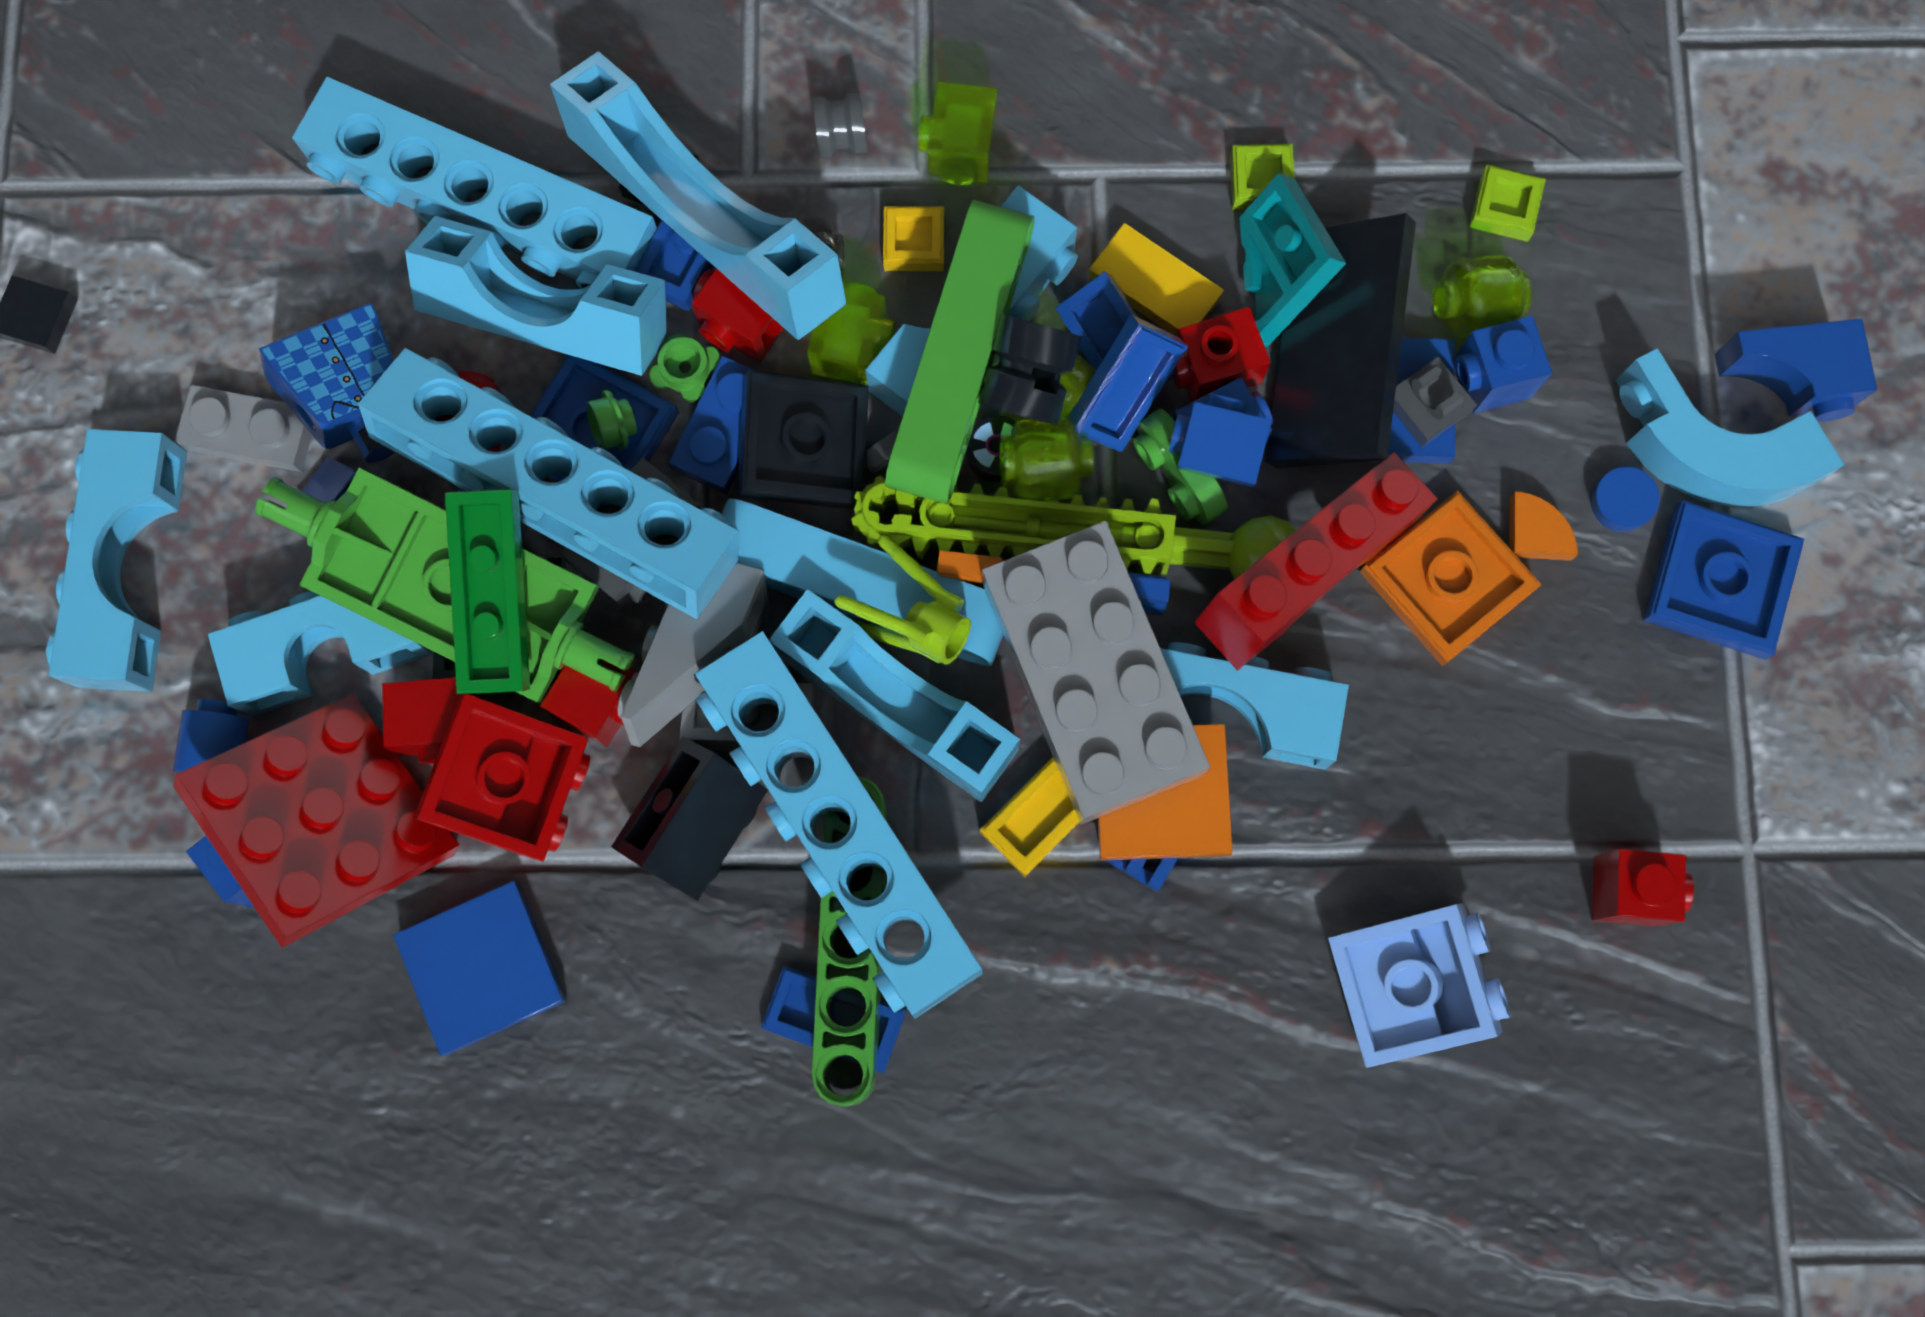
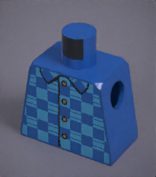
(327, 374)

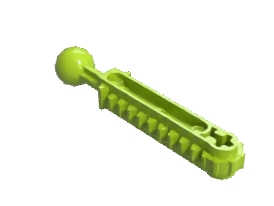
(1014, 526)

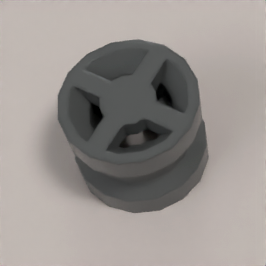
(839, 124)

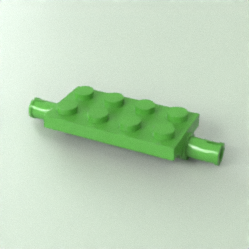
(390, 563)

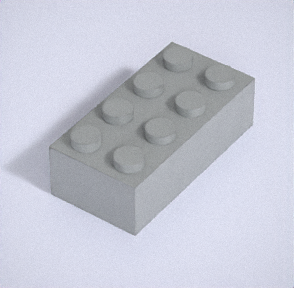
(1094, 672)

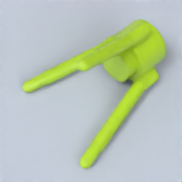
(928, 629)

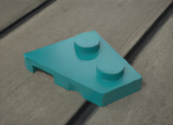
(1285, 255)

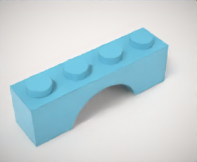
(1047, 261)
(469, 280)
(122, 488)
(884, 692)
(1292, 714)

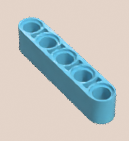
(829, 565)

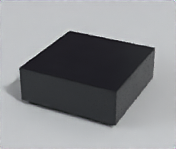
(35, 314)

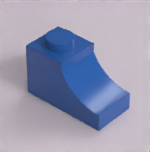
(1807, 365)

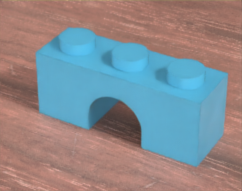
(267, 655)

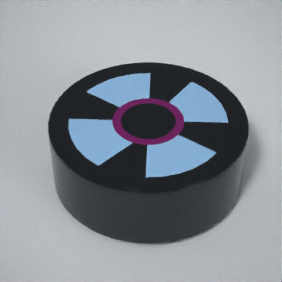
(984, 446)

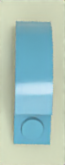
(1714, 462)

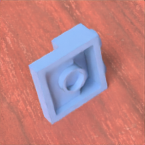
(1419, 984)

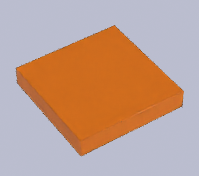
(1450, 578)
(1179, 821)

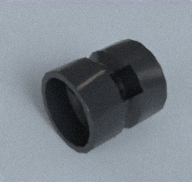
(1029, 369)

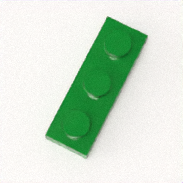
(487, 591)

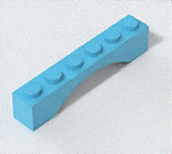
(762, 254)

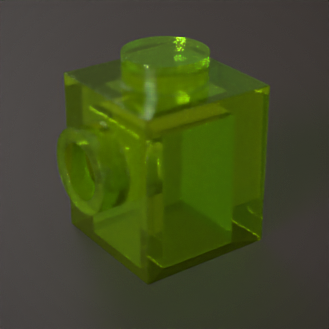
(960, 133)
(851, 336)

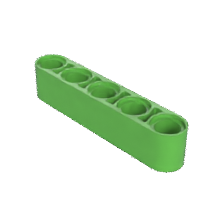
(958, 352)
(840, 974)

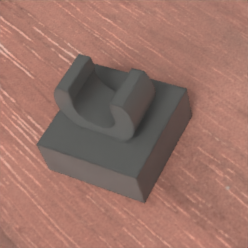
(1431, 402)

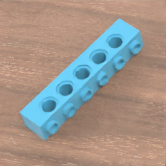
(348, 121)
(417, 391)
(758, 676)

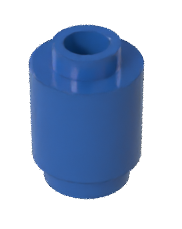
(207, 733)

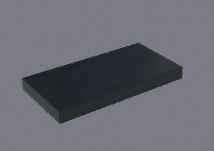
(1345, 352)

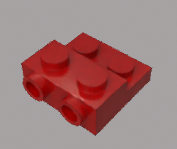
(503, 778)

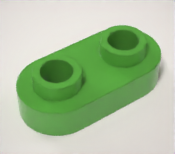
(1190, 492)

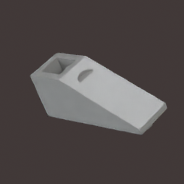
(686, 646)

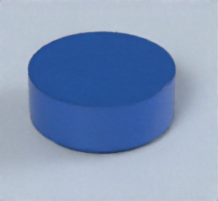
(1625, 499)

